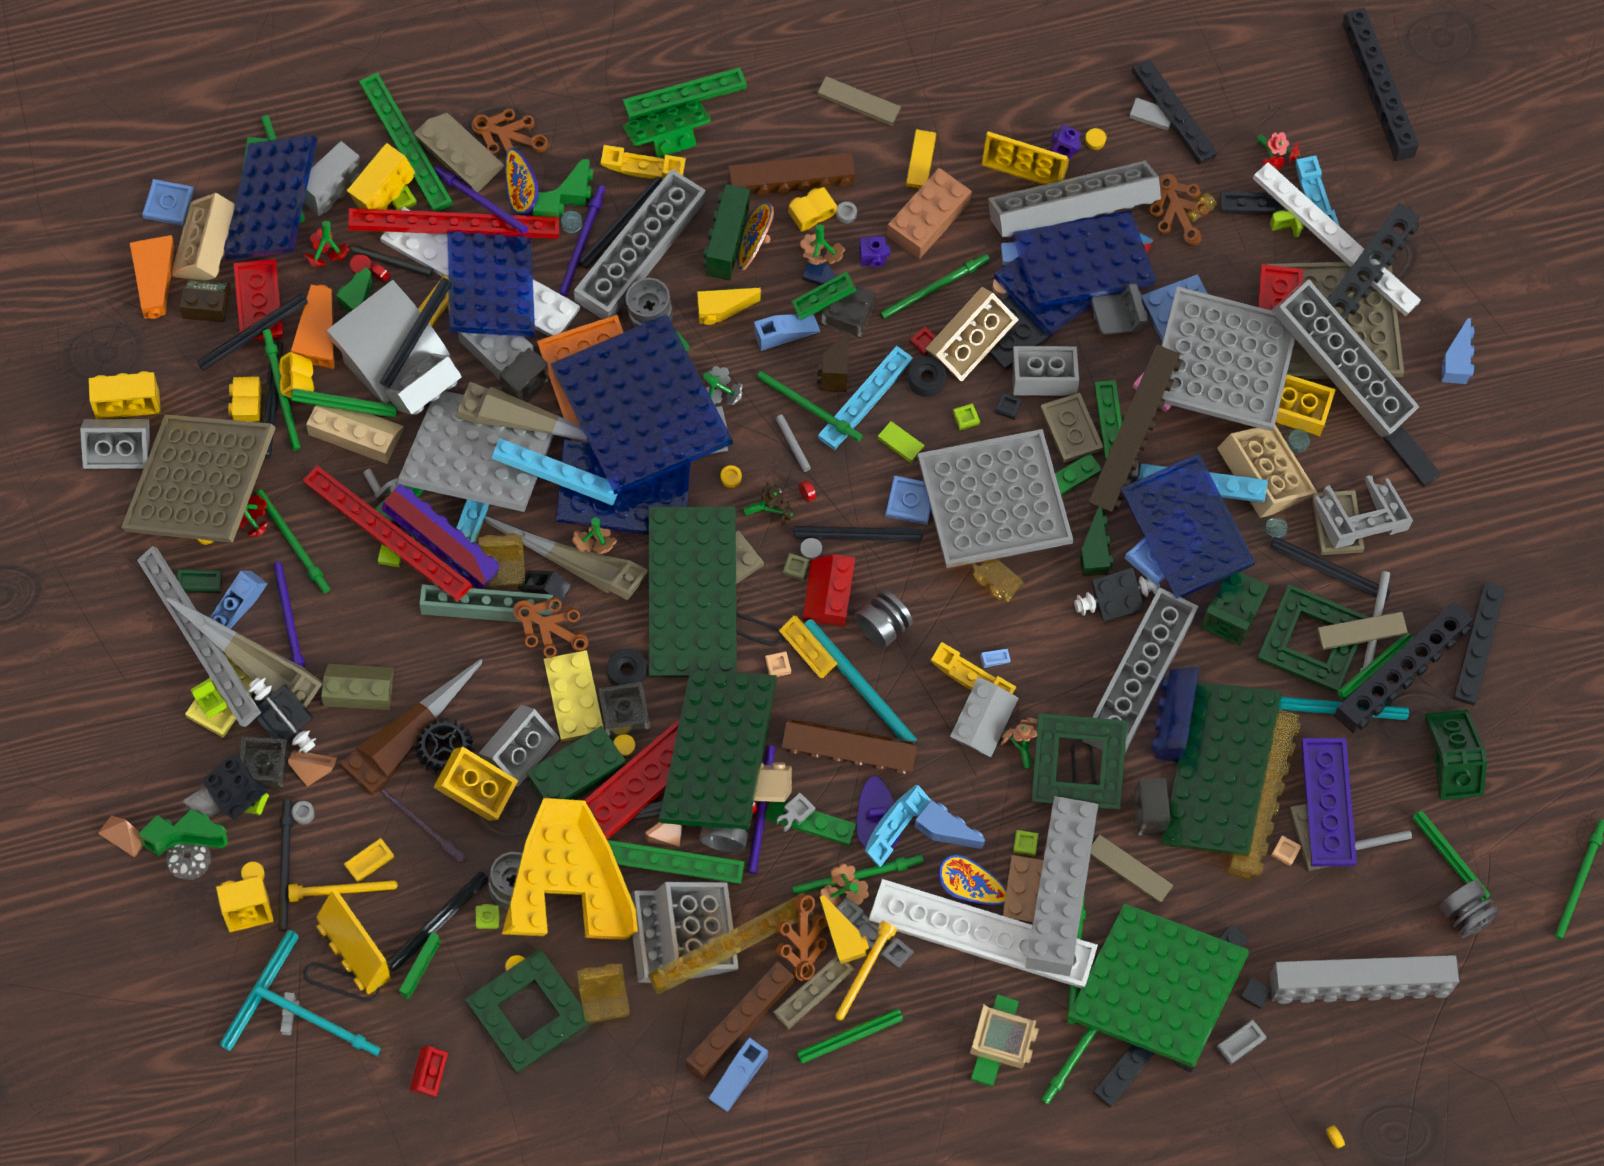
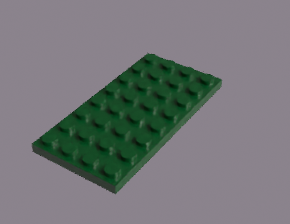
(692, 590)
(718, 749)
(1222, 769)

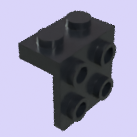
(233, 787)

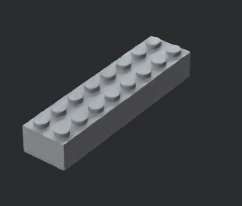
(1075, 198)
(640, 245)
(1345, 358)
(1145, 662)
(1061, 886)
(1363, 979)

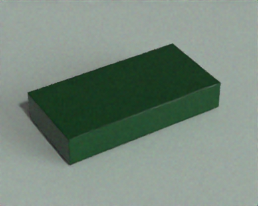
(200, 580)

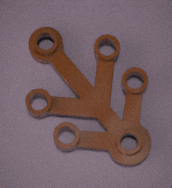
(507, 132)
(1177, 206)
(548, 624)
(803, 965)

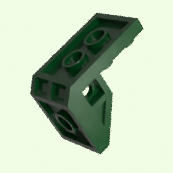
(1234, 607)
(1458, 754)

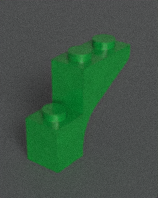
(572, 192)
(356, 291)
(192, 830)

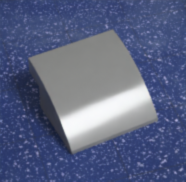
(375, 333)
(678, 921)

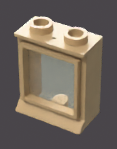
(1004, 1037)

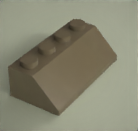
(458, 151)

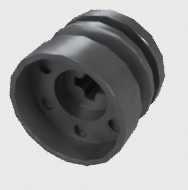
(648, 295)
(883, 618)
(724, 839)
(501, 875)
(1469, 908)

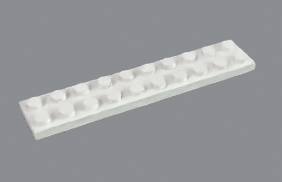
(551, 310)
(969, 929)

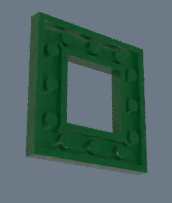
(1276, 654)
(1113, 735)
(487, 999)

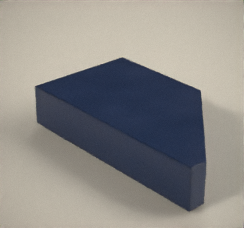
(818, 274)

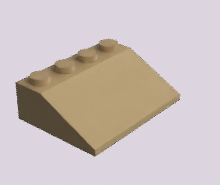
(1267, 457)

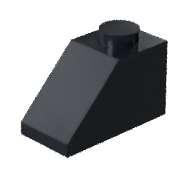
(545, 583)

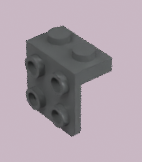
(1120, 312)

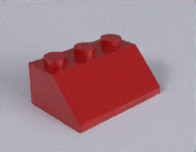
(829, 589)

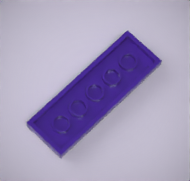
(1328, 802)

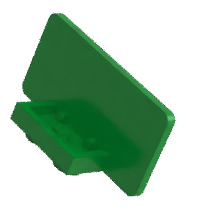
(668, 130)

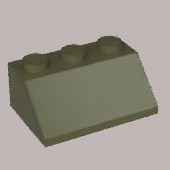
(357, 686)

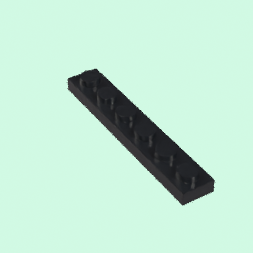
(1174, 110)
(1479, 643)

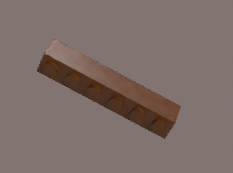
(794, 174)
(849, 745)
(740, 1021)

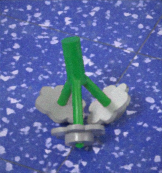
(718, 379)

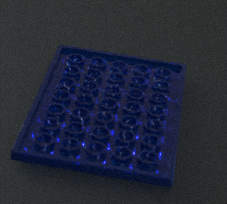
(641, 404)

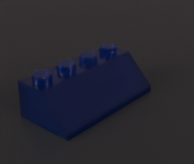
(1176, 713)

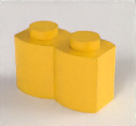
(812, 208)
(295, 373)
(246, 399)

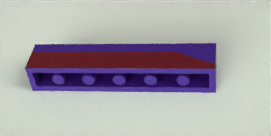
(440, 537)

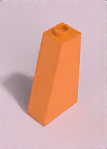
(153, 273)
(311, 336)

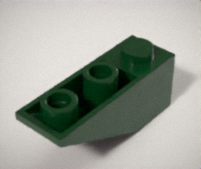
(1094, 553)

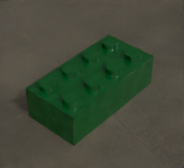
(726, 232)
(577, 767)

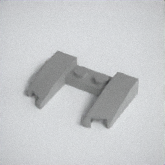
(1343, 530)

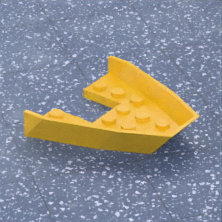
(570, 857)

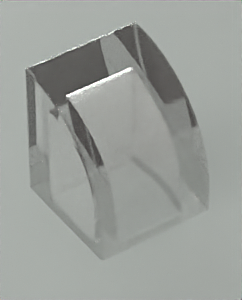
(201, 802)

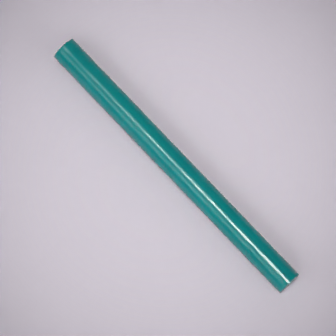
(861, 684)

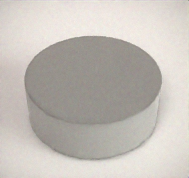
(846, 212)
(811, 548)
(303, 812)

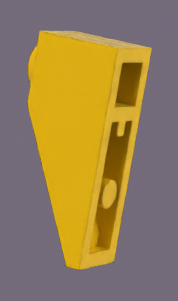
(722, 304)
(845, 936)

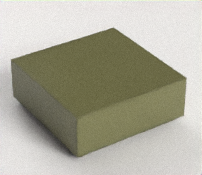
(796, 566)

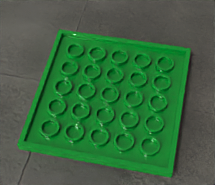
(1158, 985)

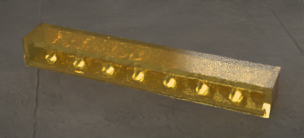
(1282, 746)
(723, 947)

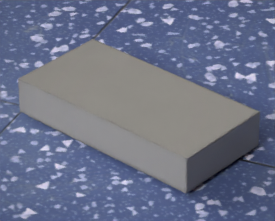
(1149, 114)
(1241, 1042)

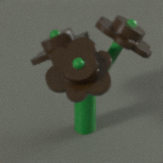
(771, 497)

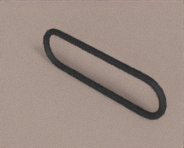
(762, 623)
(1073, 761)
(336, 990)

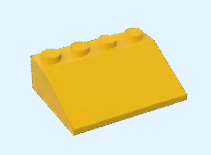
(1023, 160)
(352, 944)

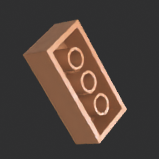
(929, 213)

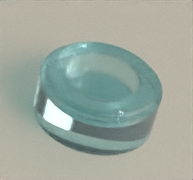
(571, 221)
(1299, 440)
(1276, 527)

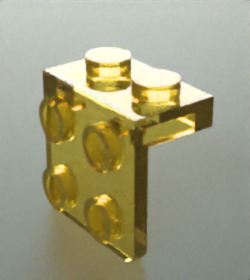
(510, 557)
(998, 578)
(603, 993)

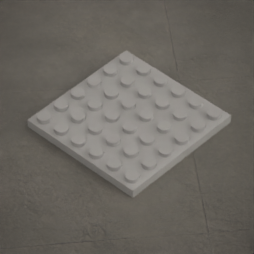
(1230, 358)
(456, 457)
(994, 498)

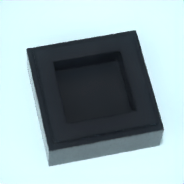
(1008, 406)
(1255, 993)

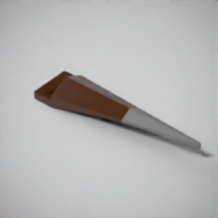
(383, 753)

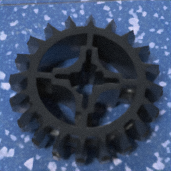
(431, 734)

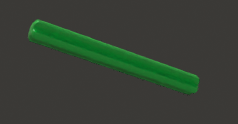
(343, 403)
(1374, 666)
(1446, 850)
(849, 1036)

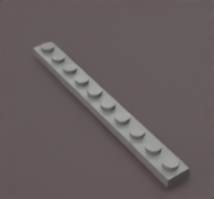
(208, 653)

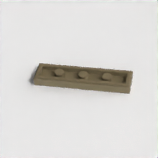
(859, 101)
(1362, 630)
(1130, 869)
(813, 992)

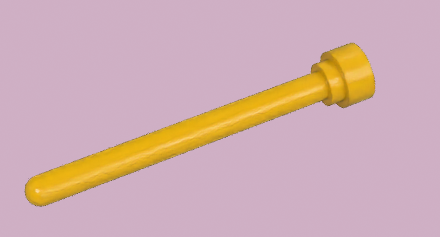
(298, 892)
(885, 932)

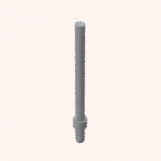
(1382, 590)

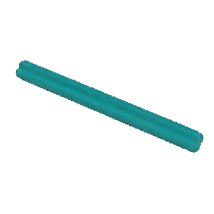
(1330, 707)
(253, 999)

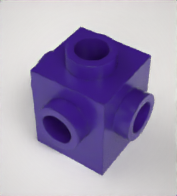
(1065, 141)
(873, 251)

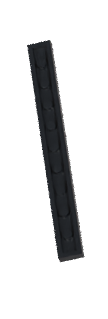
(1136, 1057)

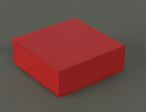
(922, 340)

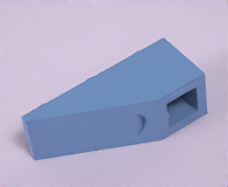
(783, 329)
(1457, 361)
(238, 598)
(943, 827)
(739, 1074)

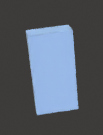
(995, 658)

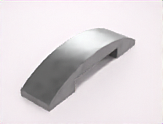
(893, 951)

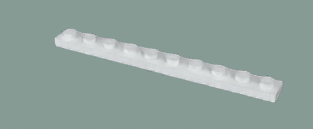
(1332, 235)

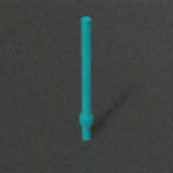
(358, 1041)

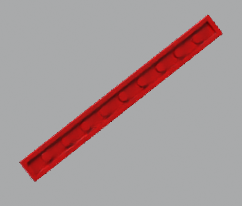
(449, 222)
(387, 533)

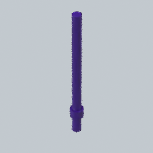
(452, 180)
(594, 207)
(288, 616)
(759, 822)

